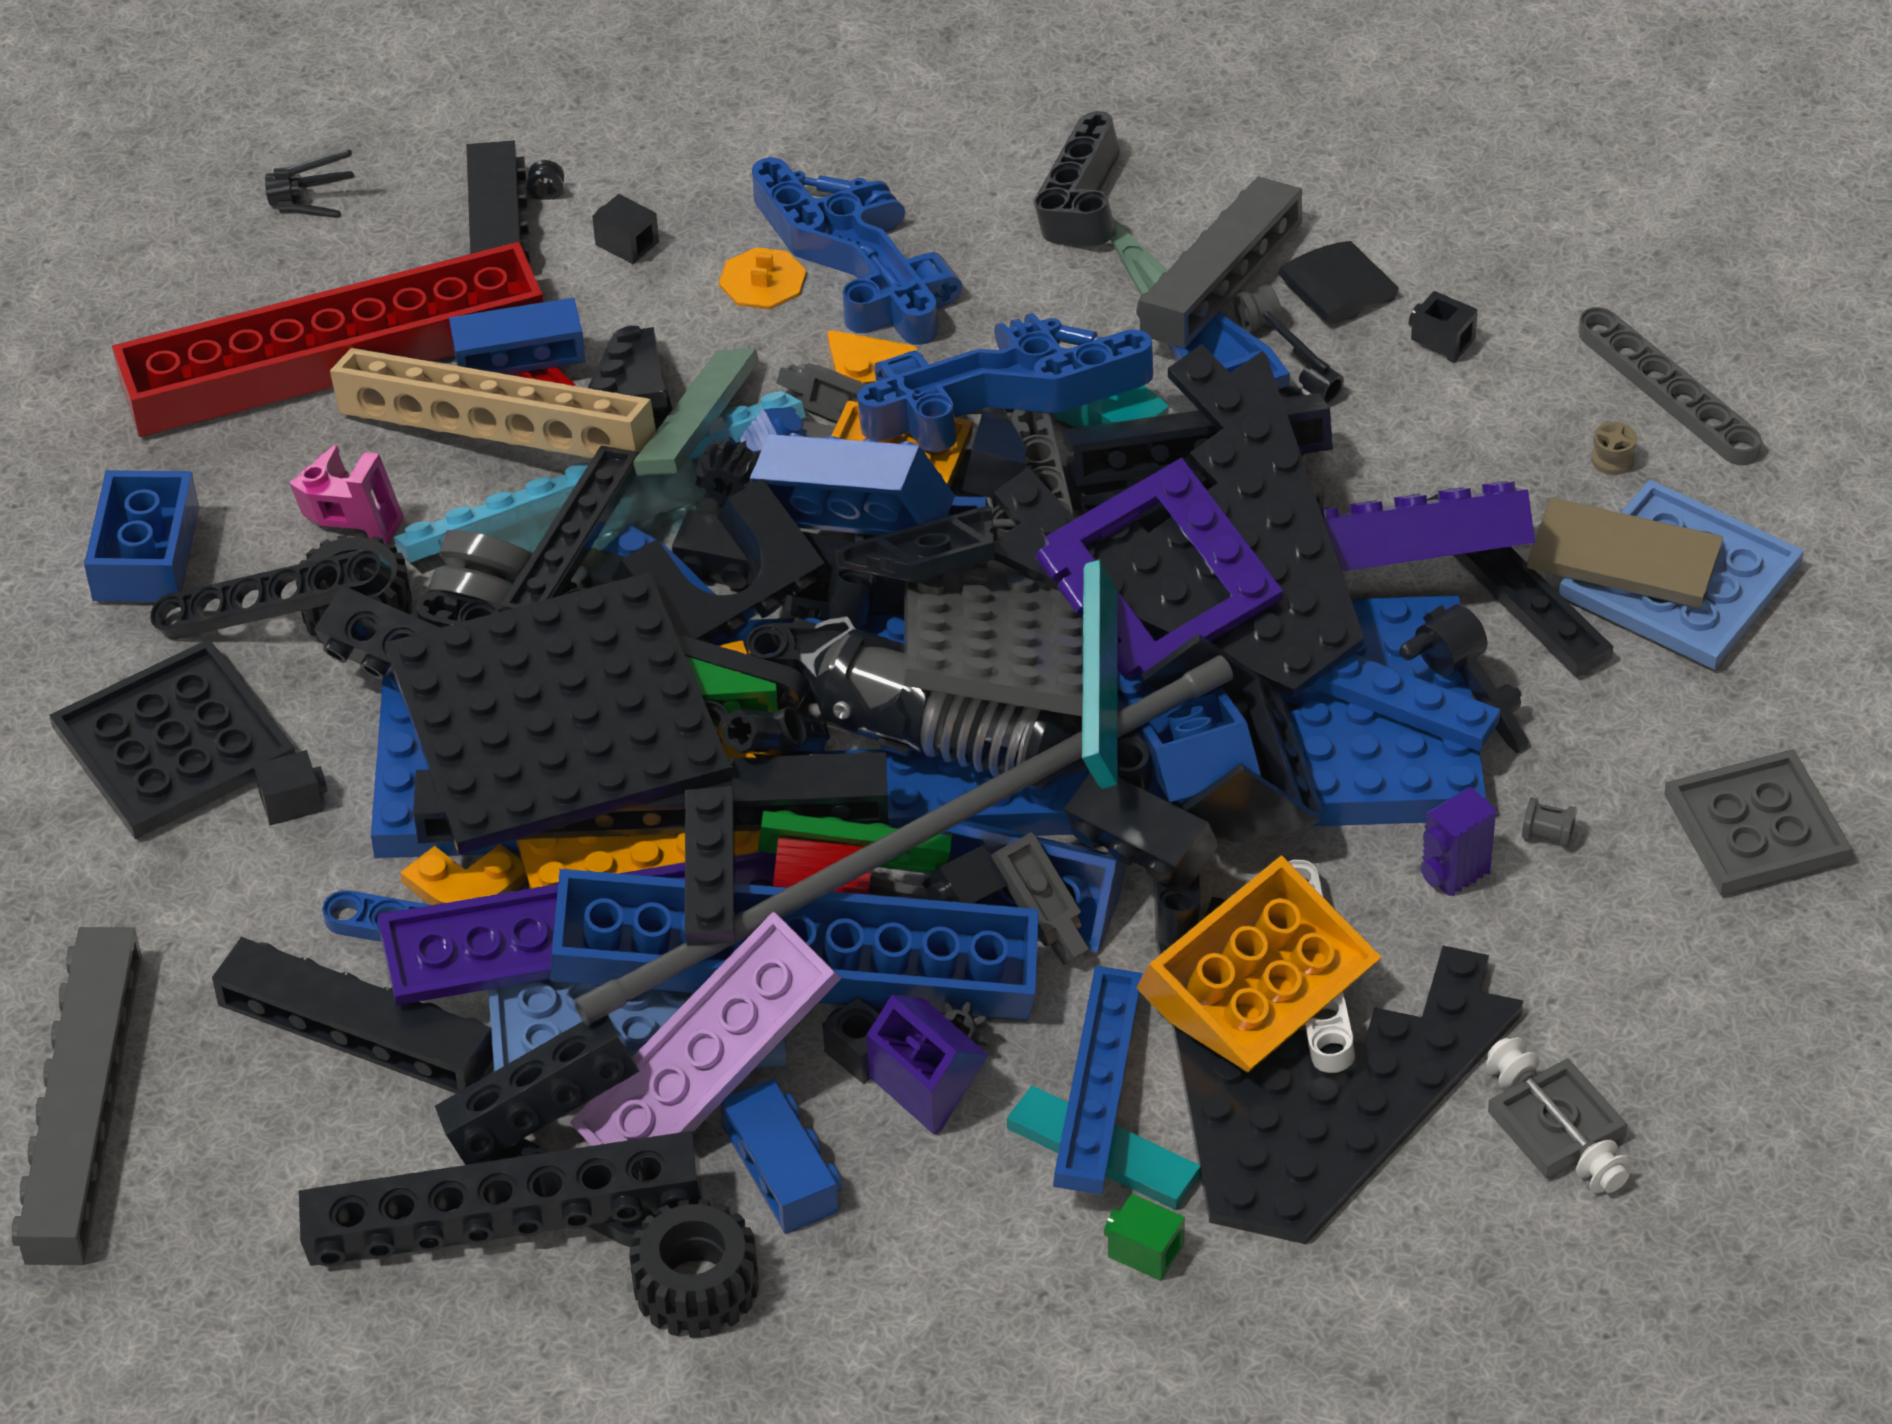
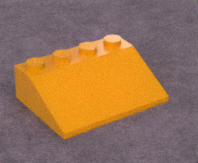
(1257, 967)

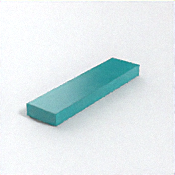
(1131, 1160)

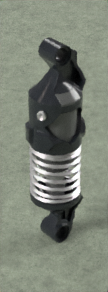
(863, 691)

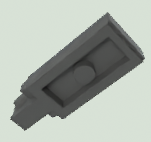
(820, 388)
(1038, 886)

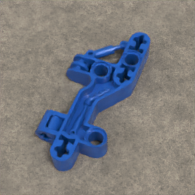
(851, 236)
(1024, 374)

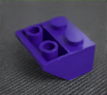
(921, 1059)

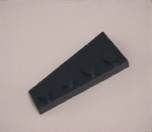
(632, 366)

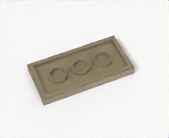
(1625, 552)

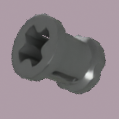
(1549, 822)

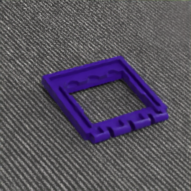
(1205, 527)

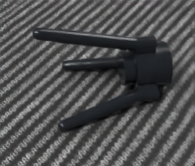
(284, 186)
(1316, 375)

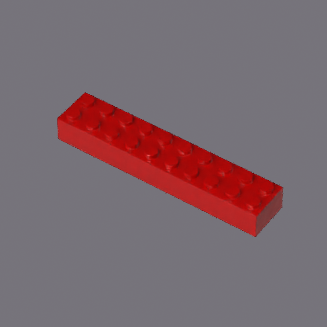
(296, 342)

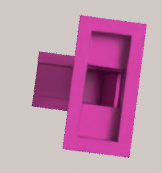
(344, 501)

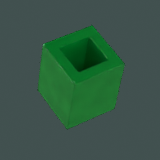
(1145, 1236)

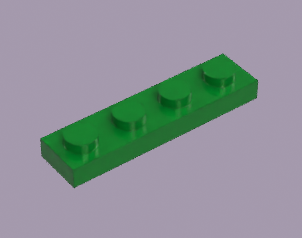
(785, 824)

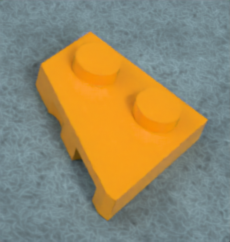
(857, 354)

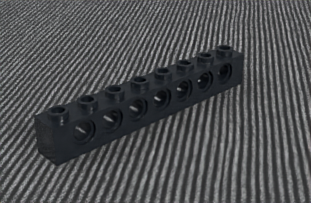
(479, 1187)

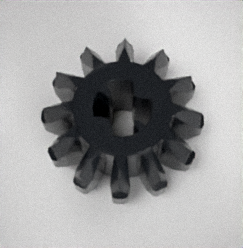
(725, 469)

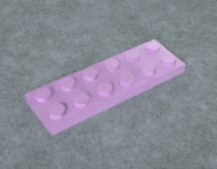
(713, 1038)

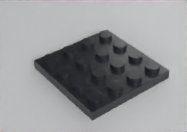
(170, 737)

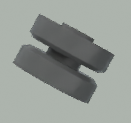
(478, 566)

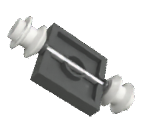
(1557, 1116)

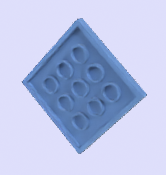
(1743, 583)

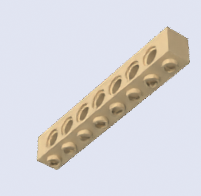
(489, 404)

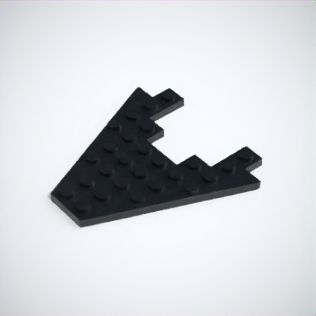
(1264, 495)
(1296, 1141)

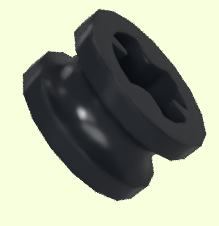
(549, 170)

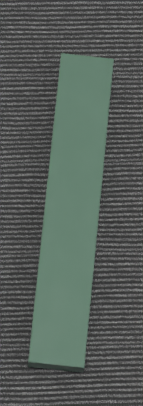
(696, 412)

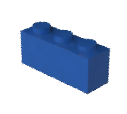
(519, 338)
(781, 1155)

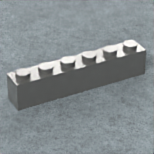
(1220, 262)

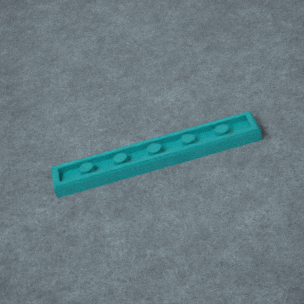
(1099, 675)

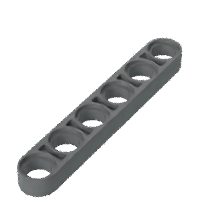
(1673, 382)

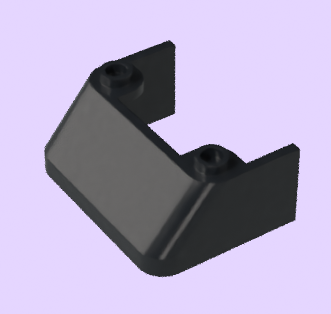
(1242, 802)

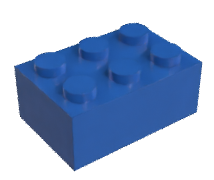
(141, 535)
(1197, 745)

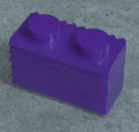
(1458, 841)

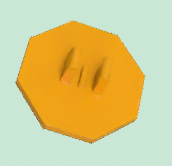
(762, 278)

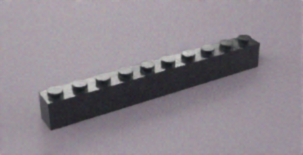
(808, 785)

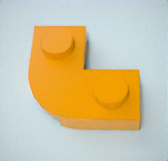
(443, 880)

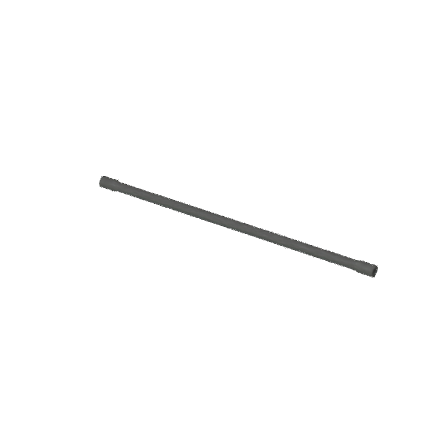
(619, 991)

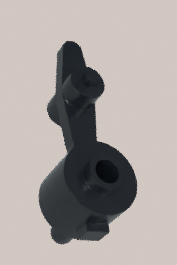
(1452, 643)

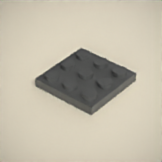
(1757, 822)

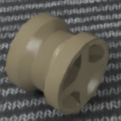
(1614, 448)

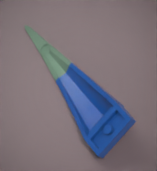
(1221, 336)

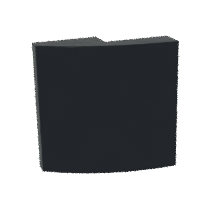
(1338, 280)

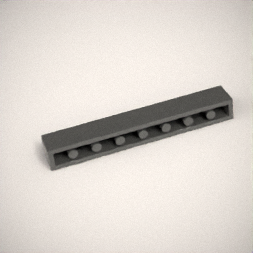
(78, 1097)

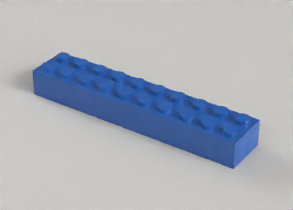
(871, 941)

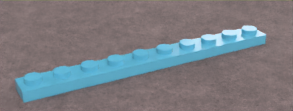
(423, 537)

